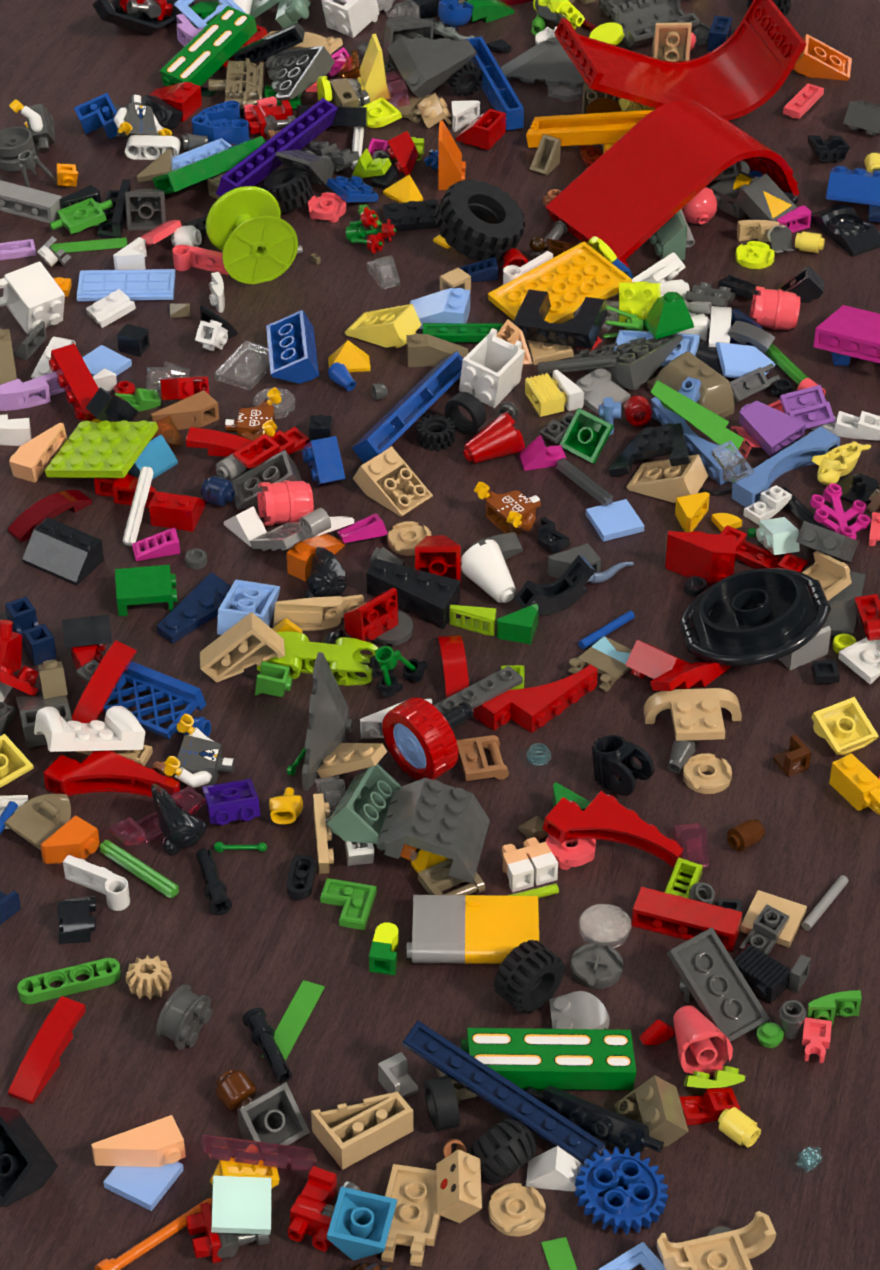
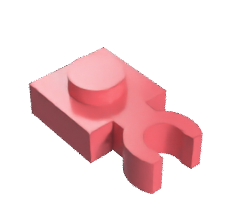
(816, 1037)

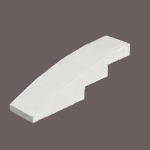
(850, 426)

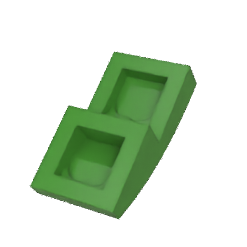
(143, 399)

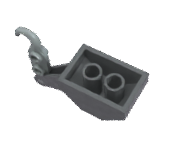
(415, 27)

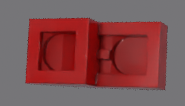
(709, 1106)

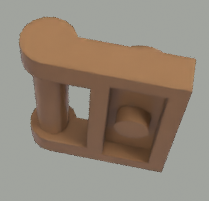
(474, 760)

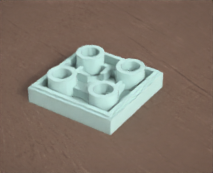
(241, 1205)

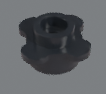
(782, 387)

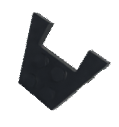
(653, 443)

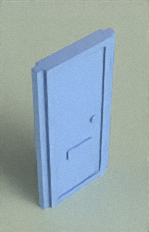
(136, 284)

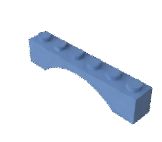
(695, 444)
(796, 455)

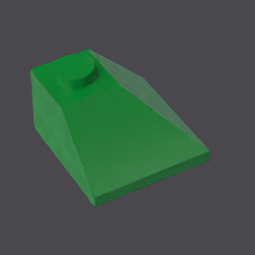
(668, 316)
(586, 435)

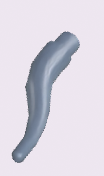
(599, 577)

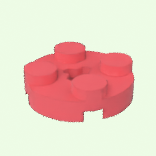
(326, 207)
(572, 856)

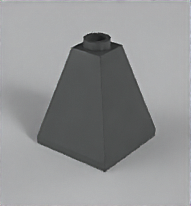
(145, 208)

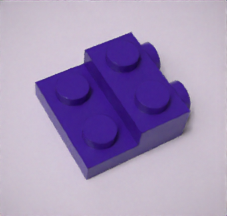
(231, 801)

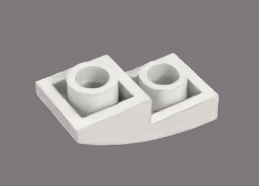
(217, 292)
(770, 503)

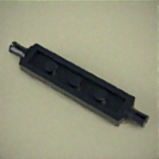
(599, 1120)

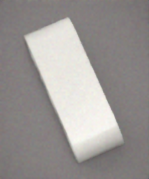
(144, 143)

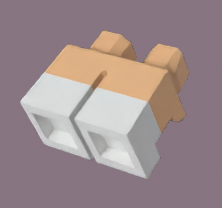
(529, 864)

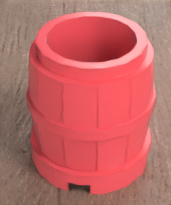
(775, 308)
(284, 501)

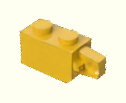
(856, 783)

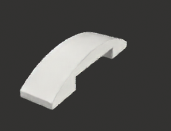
(719, 325)

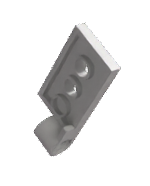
(292, 532)

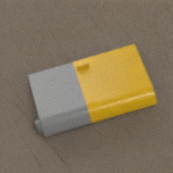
(470, 927)

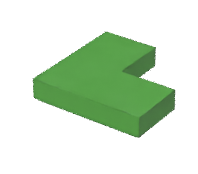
(354, 897)

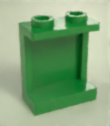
(144, 586)

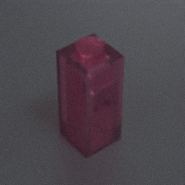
(397, 89)

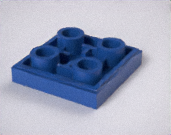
(352, 189)

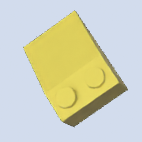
(373, 72)
(386, 326)

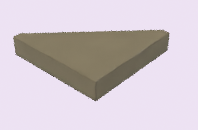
(159, 166)

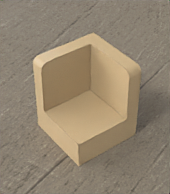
(455, 279)

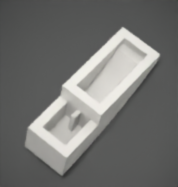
(14, 431)

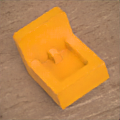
(66, 175)

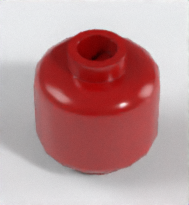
(637, 411)

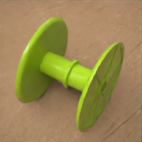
(251, 235)

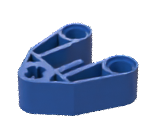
(221, 122)

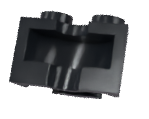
(829, 150)
(76, 919)

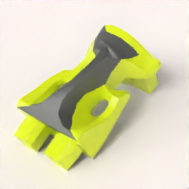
(556, 9)

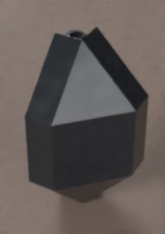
(139, 22)

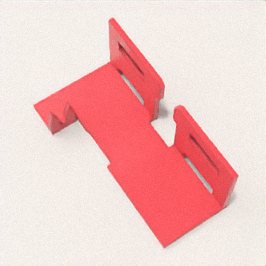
(753, 443)

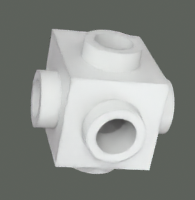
(211, 335)

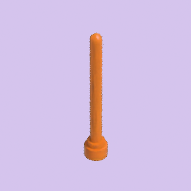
(149, 1243)

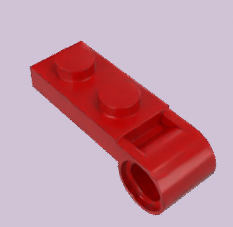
(869, 613)

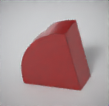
(657, 1033)

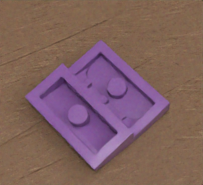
(808, 406)

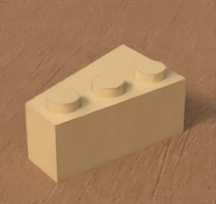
(241, 647)
(362, 1128)

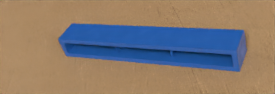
(497, 86)
(409, 408)

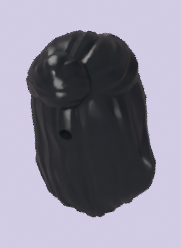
(326, 575)
(176, 824)

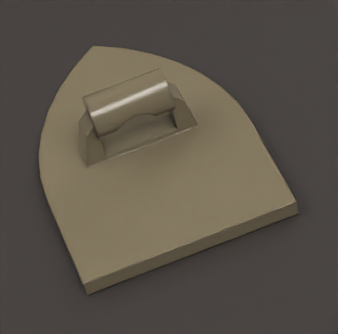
(40, 817)

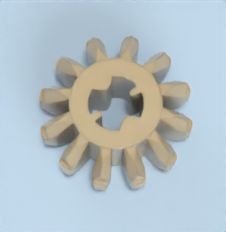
(148, 977)

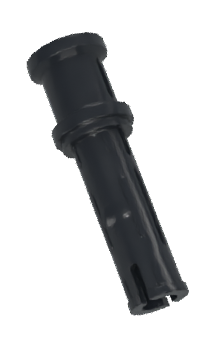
(214, 889)
(263, 1035)

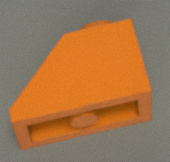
(74, 839)

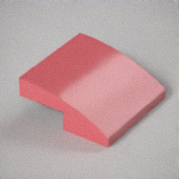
(161, 232)

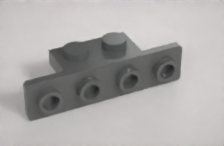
(483, 690)

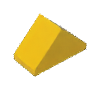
(691, 510)

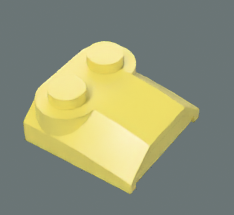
(844, 727)

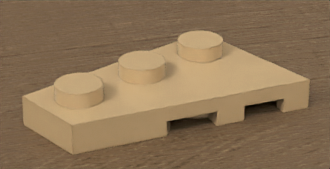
(351, 757)
(323, 833)

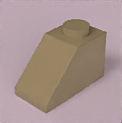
(52, 679)

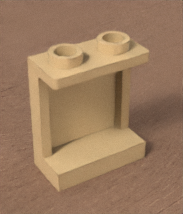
(830, 573)

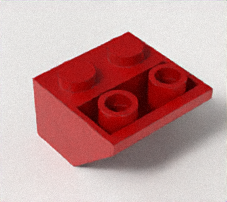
(484, 130)
(373, 616)

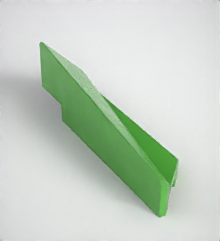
(697, 415)

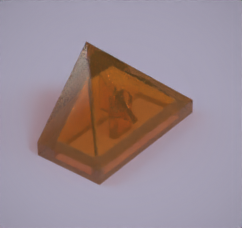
(351, 67)
(168, 430)

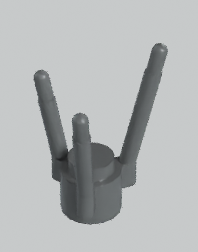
(28, 162)

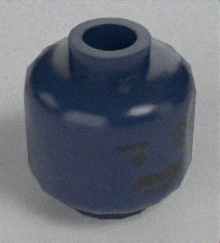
(217, 491)

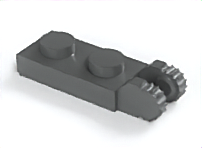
(752, 383)

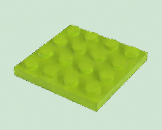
(101, 449)

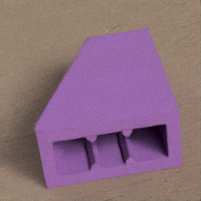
(770, 427)

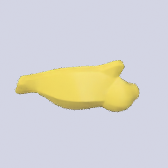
(838, 462)

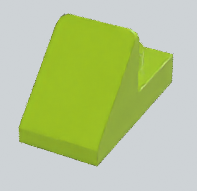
(369, 168)

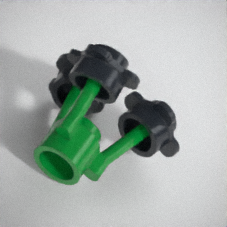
(384, 663)

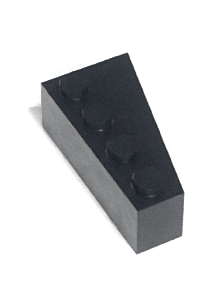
(416, 590)

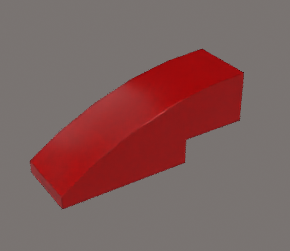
(121, 489)

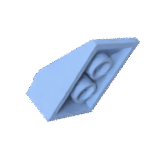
(443, 306)
(247, 598)

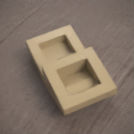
(754, 229)

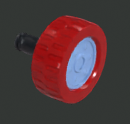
(423, 737)

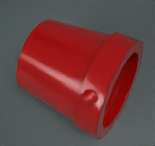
(514, 257)

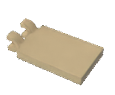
(415, 1215)

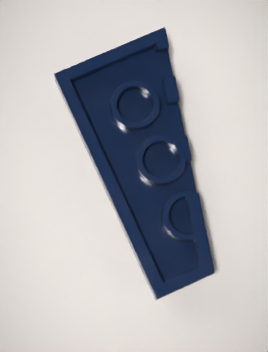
(195, 609)

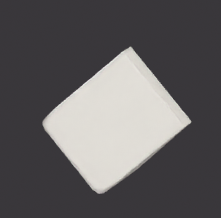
(106, 380)

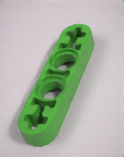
(68, 977)

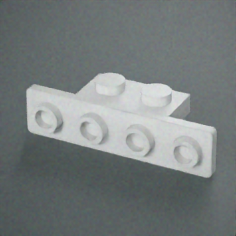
(662, 271)

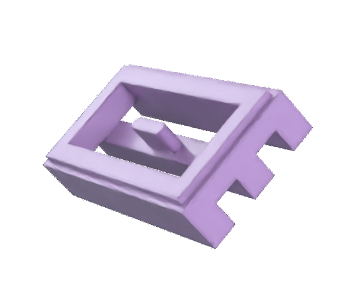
(17, 249)

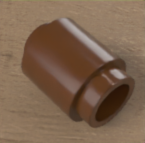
(745, 835)

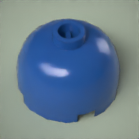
(454, 13)

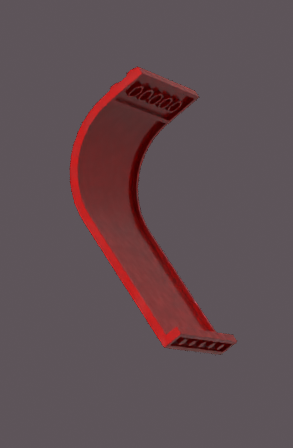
(727, 80)
(657, 173)

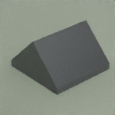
(272, 1118)

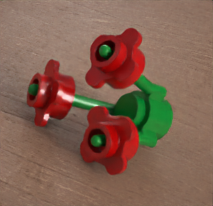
(375, 243)

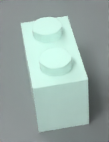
(778, 536)

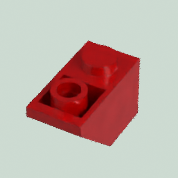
(404, 151)
(183, 387)

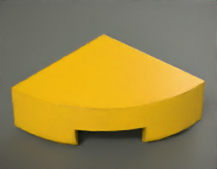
(721, 520)
(286, 625)

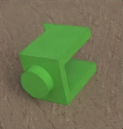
(273, 680)

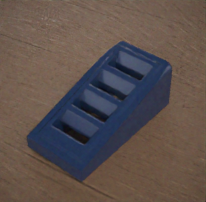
(482, 270)

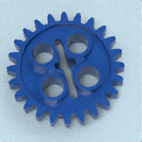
(621, 1190)

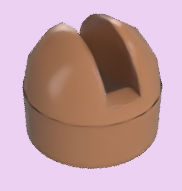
(447, 1150)

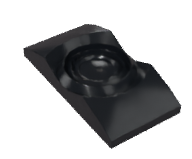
(847, 229)

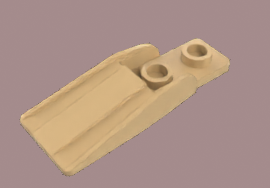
(316, 612)

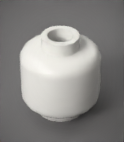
(187, 235)

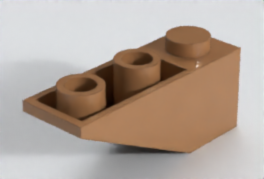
(190, 412)

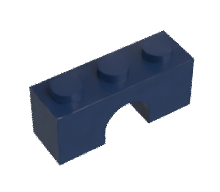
(36, 638)

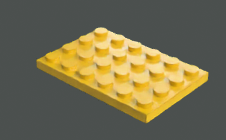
(567, 279)

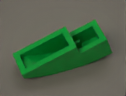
(489, 10)

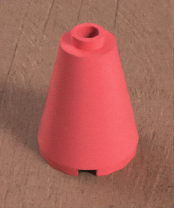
(700, 1042)

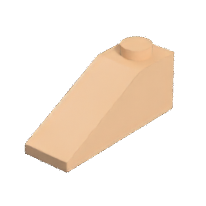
(35, 455)
(143, 1146)

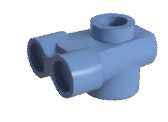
(690, 389)
(610, 410)

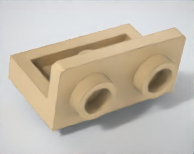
(434, 110)

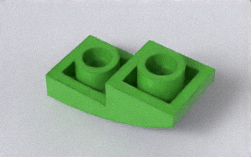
(835, 1004)

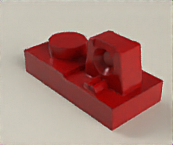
(24, 681)

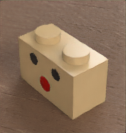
(458, 1186)

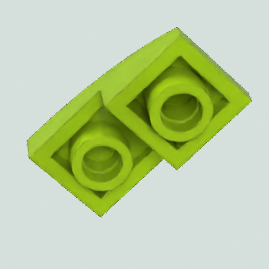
(722, 1078)

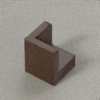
(794, 759)

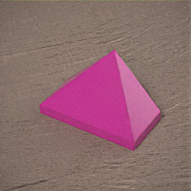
(340, 58)

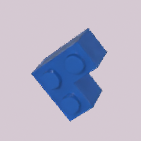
(97, 114)
(325, 461)

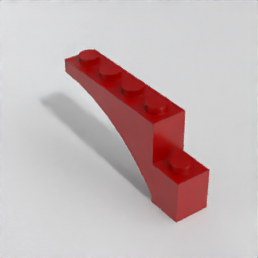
(538, 704)
(104, 773)
(611, 822)

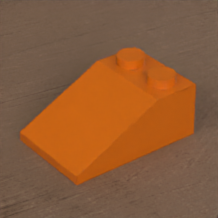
(823, 61)
(450, 164)

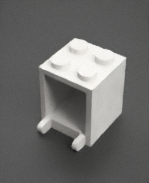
(350, 15)
(33, 297)
(492, 369)

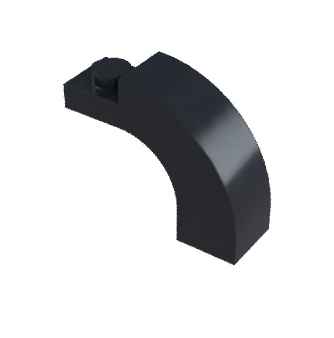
(560, 593)

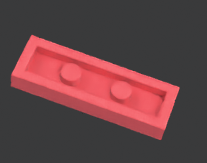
(803, 101)

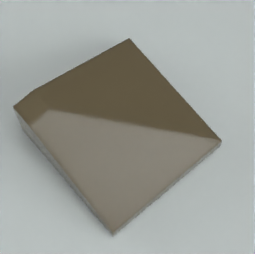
(180, 310)
(533, 828)

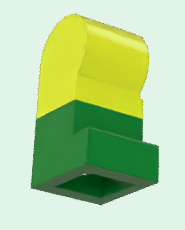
(382, 953)

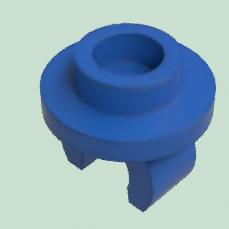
(432, 158)

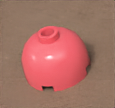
(701, 207)

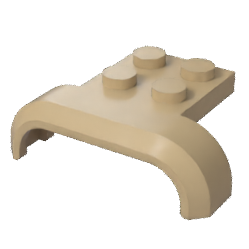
(694, 711)
(720, 1251)

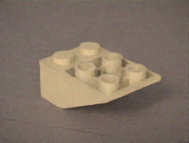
(392, 483)

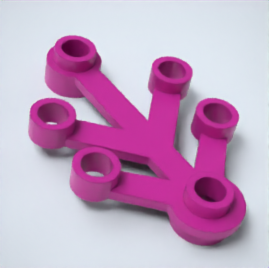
(833, 494)

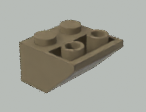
(658, 1107)

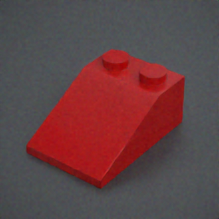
(183, 96)
(701, 555)

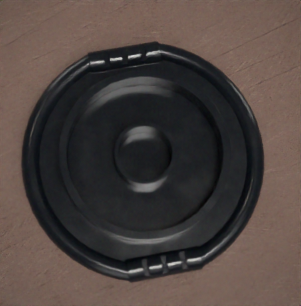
(754, 617)

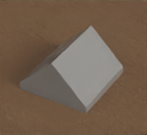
(811, 651)

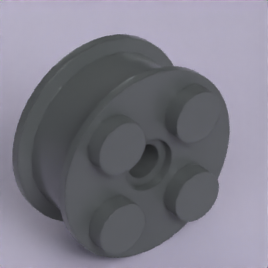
(183, 1017)

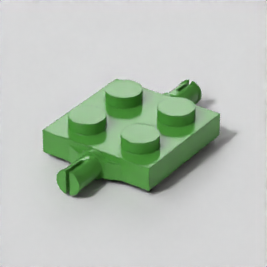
(81, 215)

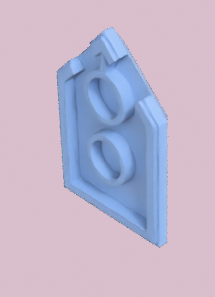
(740, 359)

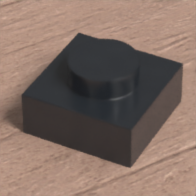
(825, 671)

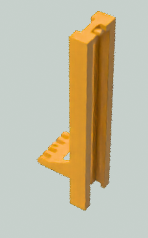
(584, 128)

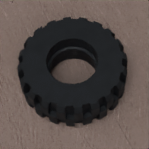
(479, 220)

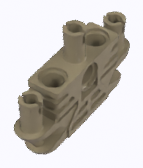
(243, 82)

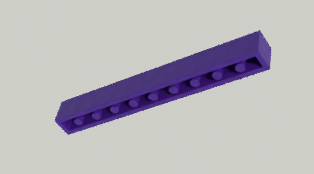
(292, 137)

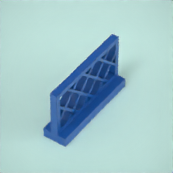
(160, 687)

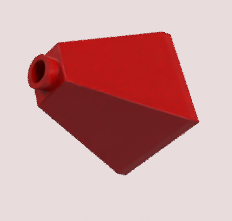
(439, 556)

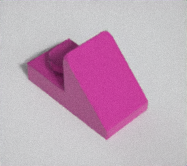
(539, 456)

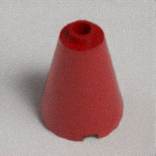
(495, 441)

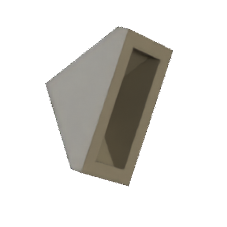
(547, 155)

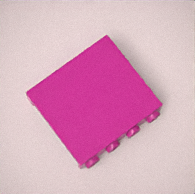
(850, 333)

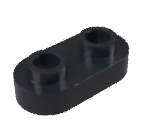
(301, 877)

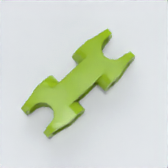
(342, 657)

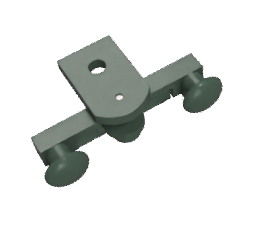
(287, 13)

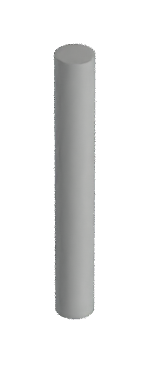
(824, 903)

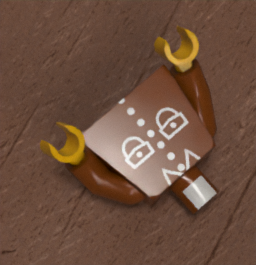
(256, 420)
(510, 510)

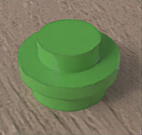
(770, 1034)

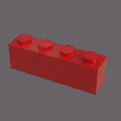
(75, 379)
(684, 917)

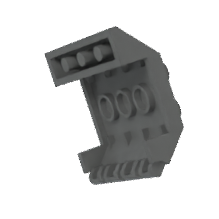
(640, 19)
(437, 821)

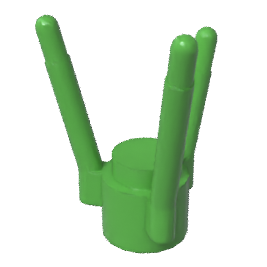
(632, 323)

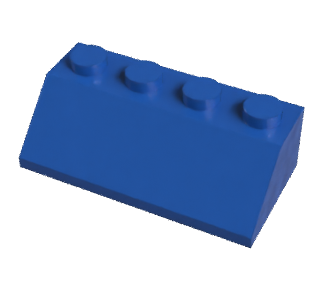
(854, 186)
(292, 348)

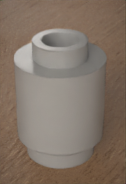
(230, 468)

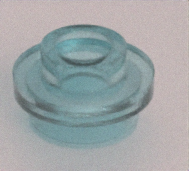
(538, 754)
(809, 1158)

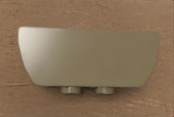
(714, 388)

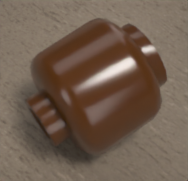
(235, 1089)

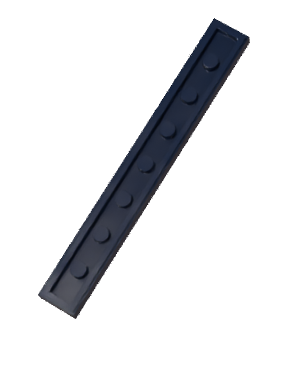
(501, 1093)

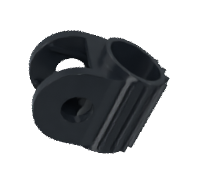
(615, 755)

